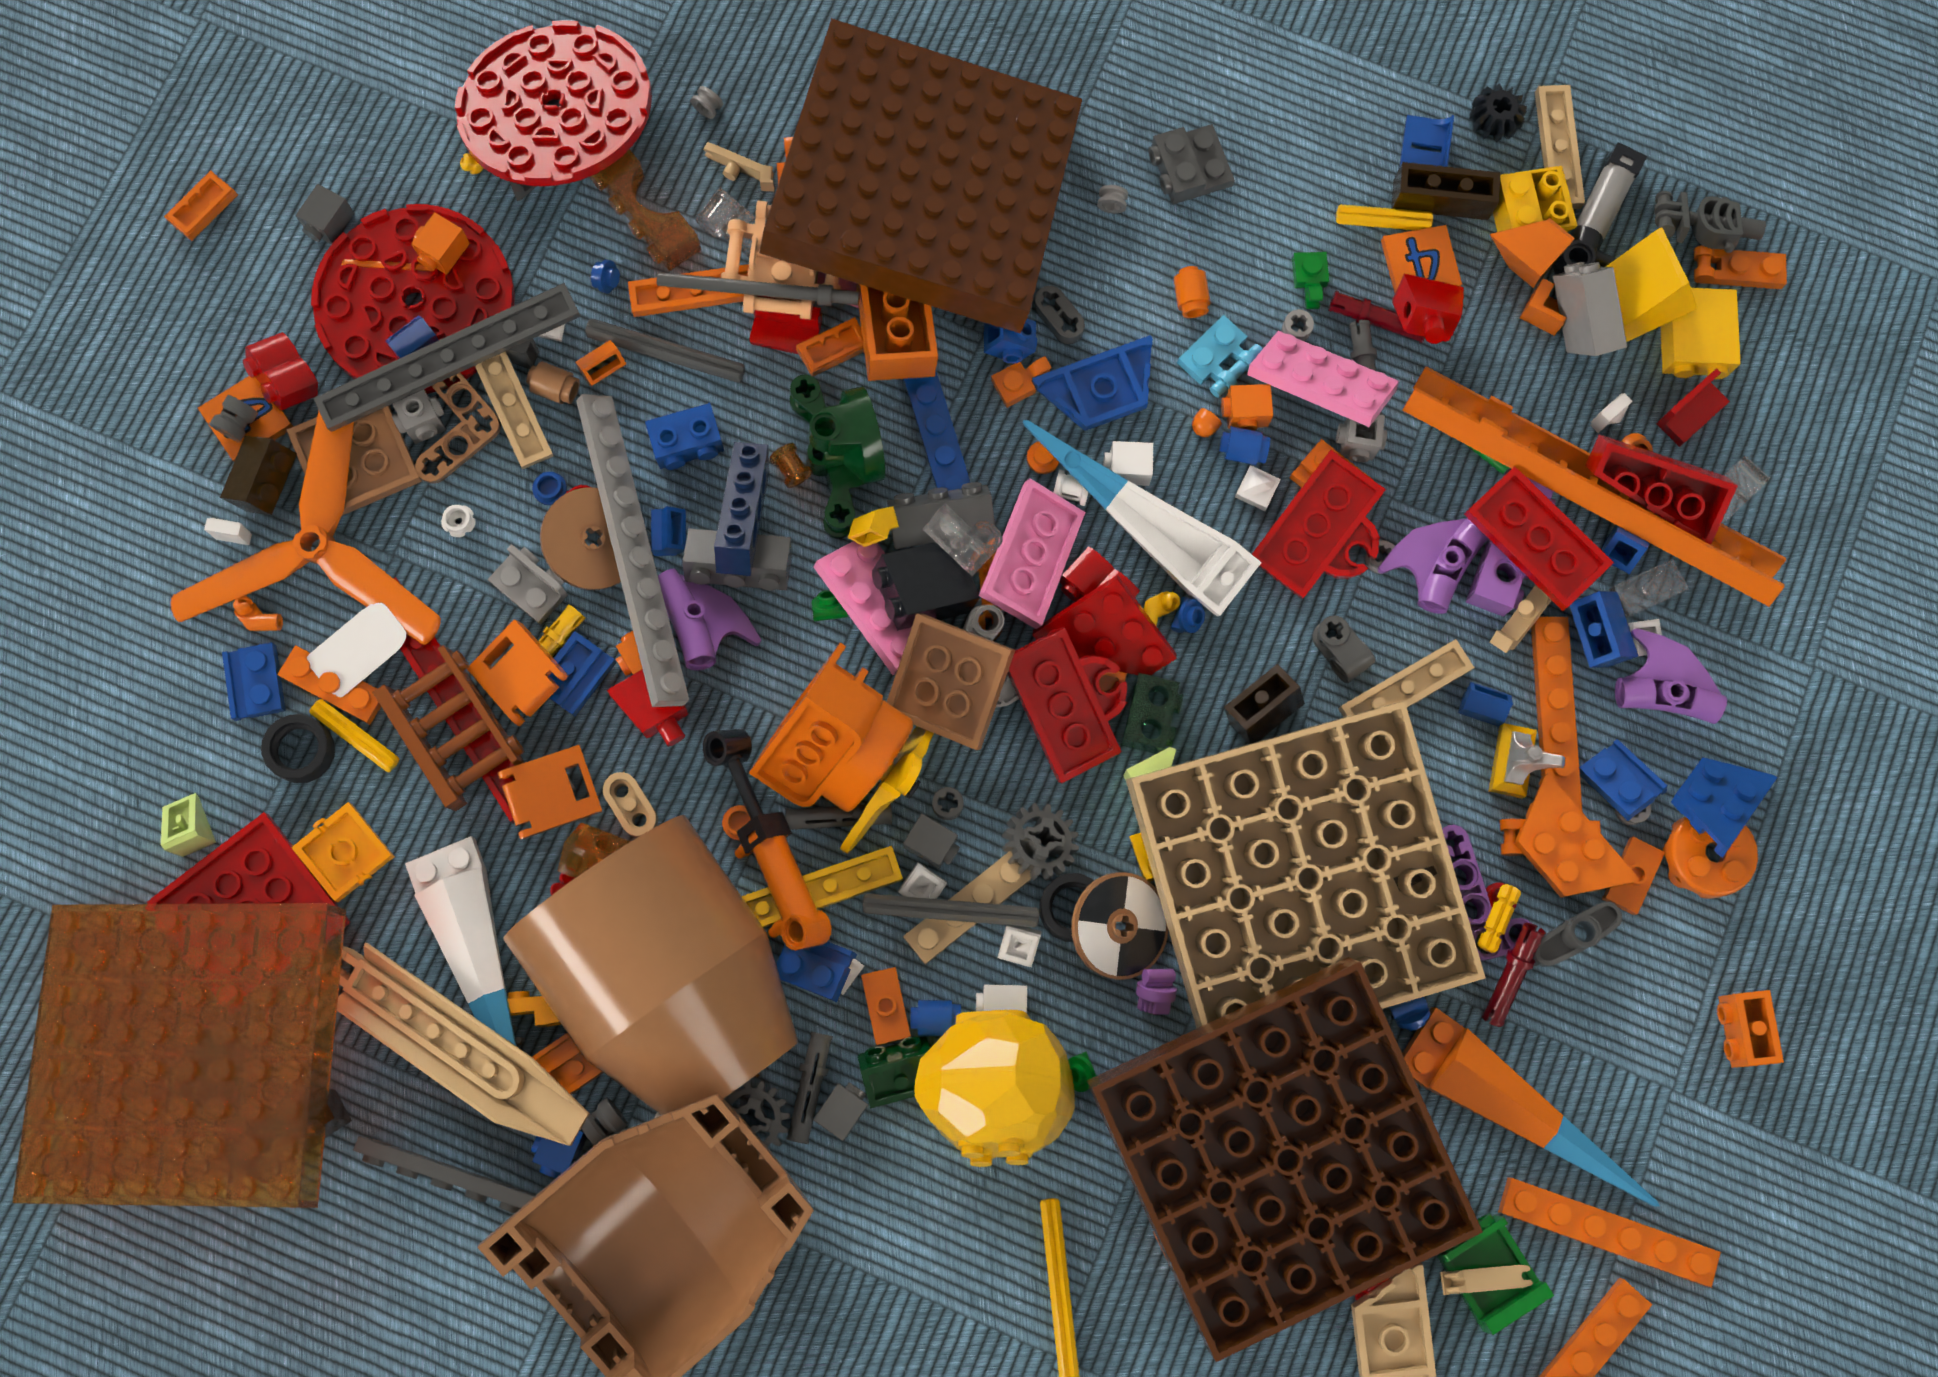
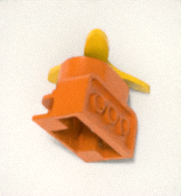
(840, 745)

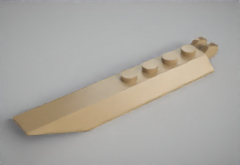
(455, 1048)

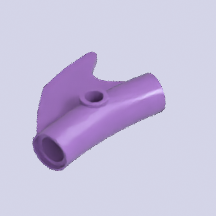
(1437, 559)
(702, 618)
(1670, 681)

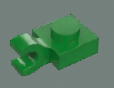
(1312, 274)

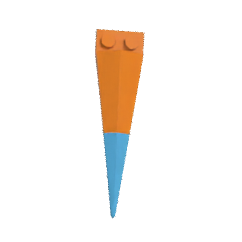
(1470, 1074)

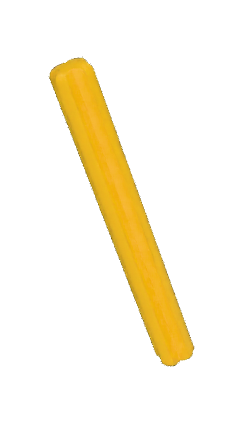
(1059, 1288)

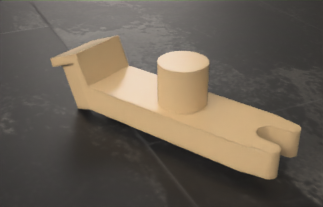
(736, 163)
(1521, 621)
(1484, 1279)

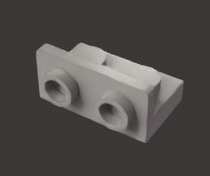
(528, 585)

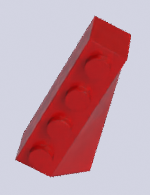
(1667, 487)

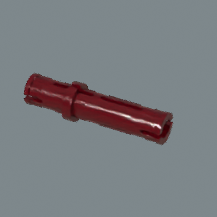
(1365, 310)
(1519, 962)

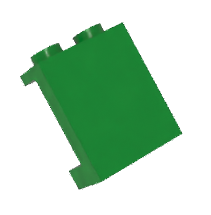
(1495, 1248)

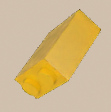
(1703, 337)

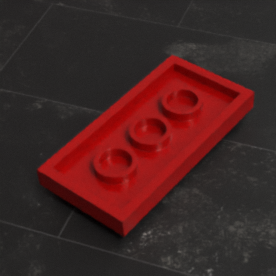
(1538, 538)

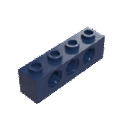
(742, 509)

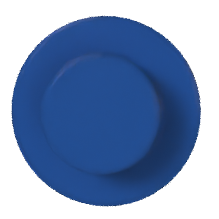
(605, 276)
(549, 487)

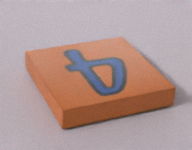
(1421, 254)
(268, 424)

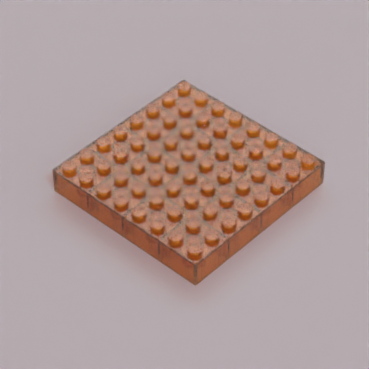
(182, 1055)

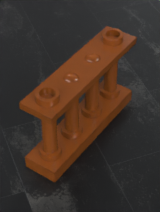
(433, 759)

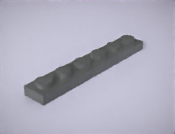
(442, 1174)

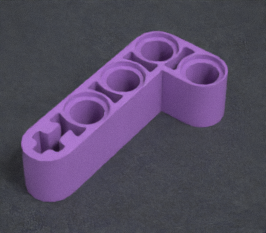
(1475, 891)

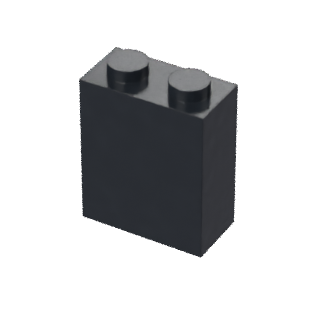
(923, 582)

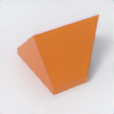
(1532, 248)

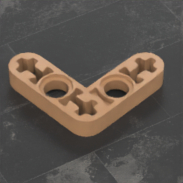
(465, 429)

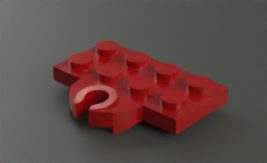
(1322, 527)
(1067, 702)

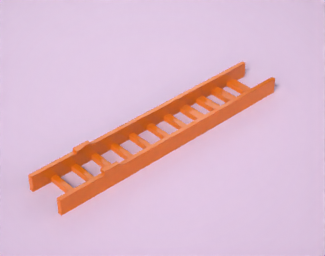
(1561, 467)

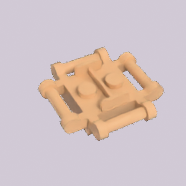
(768, 269)

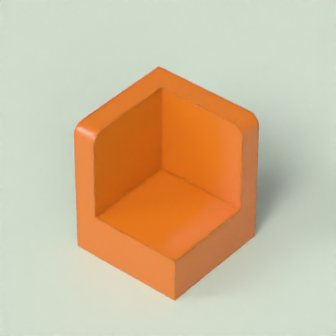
(1543, 310)

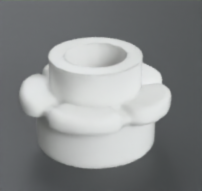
(453, 513)

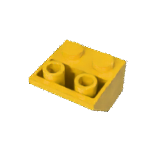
(1534, 197)

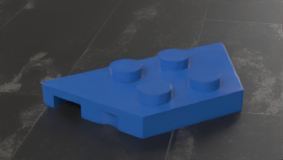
(1101, 385)
(1721, 799)

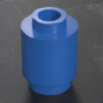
(1244, 446)
(934, 1016)

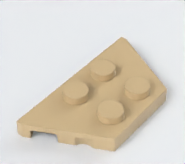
(1395, 1328)

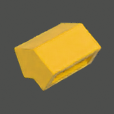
(873, 526)

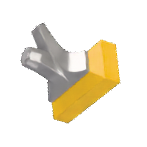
(1516, 758)

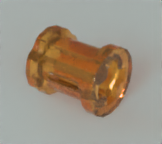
(790, 465)

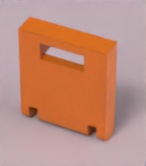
(520, 675)
(545, 793)

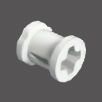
(1070, 488)

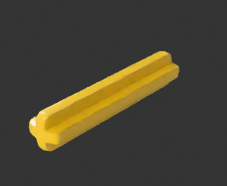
(1383, 217)
(354, 735)

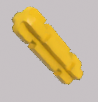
(1499, 918)

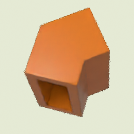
(596, 357)

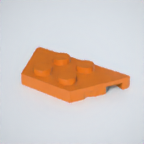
(1568, 846)

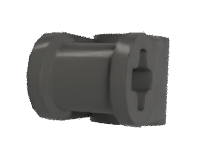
(1344, 651)

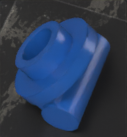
(1188, 616)
(1411, 1014)

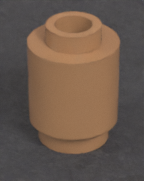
(553, 383)

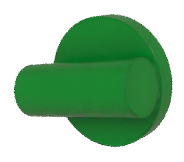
(827, 607)
(1081, 1071)

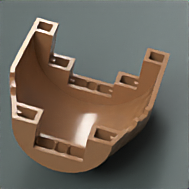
(659, 971)
(657, 1238)

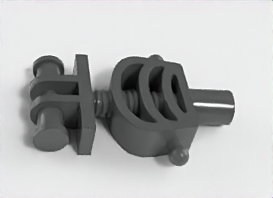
(1714, 224)

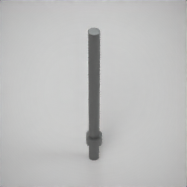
(822, 294)

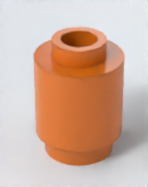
(1192, 292)

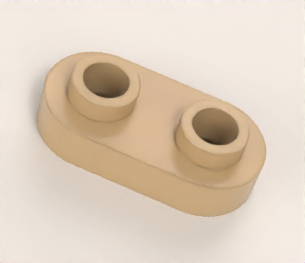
(631, 805)

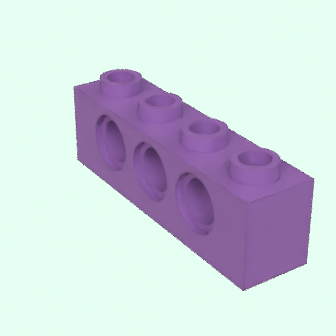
(1487, 589)

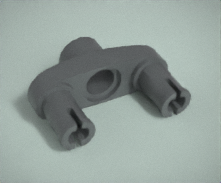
(1562, 942)

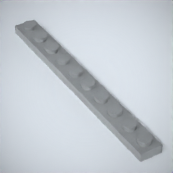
(632, 552)

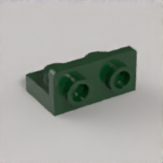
(892, 1070)

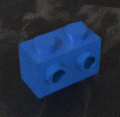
(684, 437)
(1603, 629)

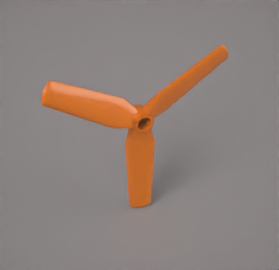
(346, 567)

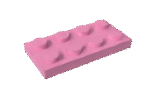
(1323, 378)
(1032, 554)
(850, 580)

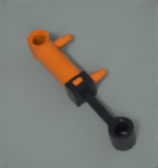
(766, 836)

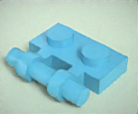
(1212, 350)

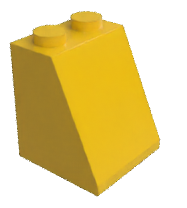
(1651, 285)

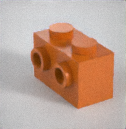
(1750, 1029)

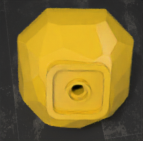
(996, 1086)

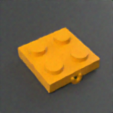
(342, 852)

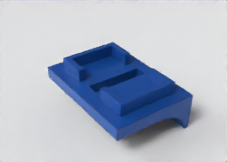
(1427, 134)

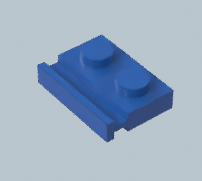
(586, 670)
(253, 681)
(1622, 779)
(816, 968)

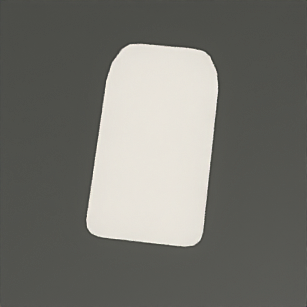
(359, 647)

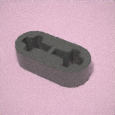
(1064, 310)

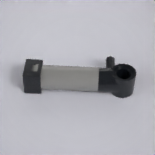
(1602, 207)

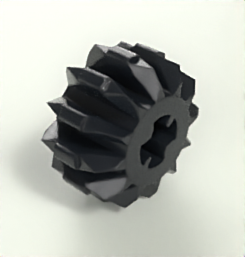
(1498, 112)

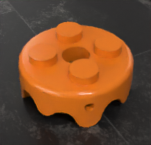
(1694, 871)

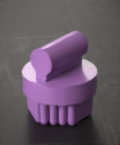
(1156, 991)

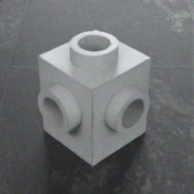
(419, 416)
(1361, 442)

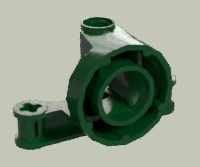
(849, 442)

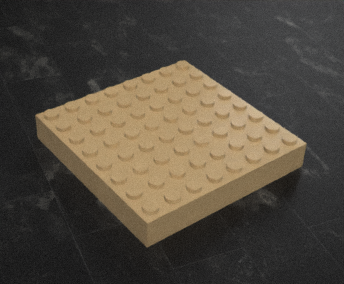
(1290, 864)

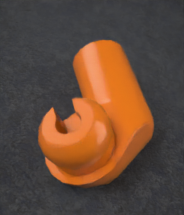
(253, 618)

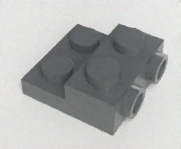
(1190, 163)

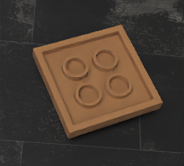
(378, 458)
(950, 680)

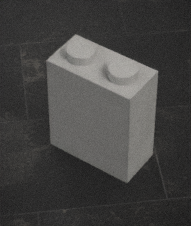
(1592, 309)

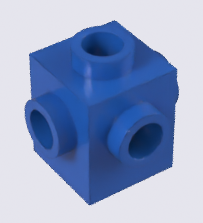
(1008, 344)

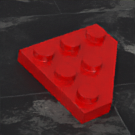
(1115, 627)

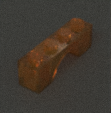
(667, 234)

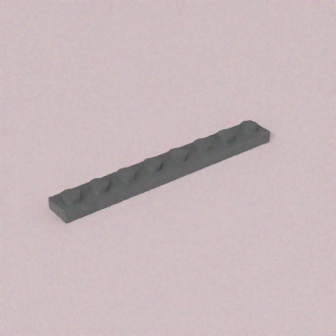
(446, 357)

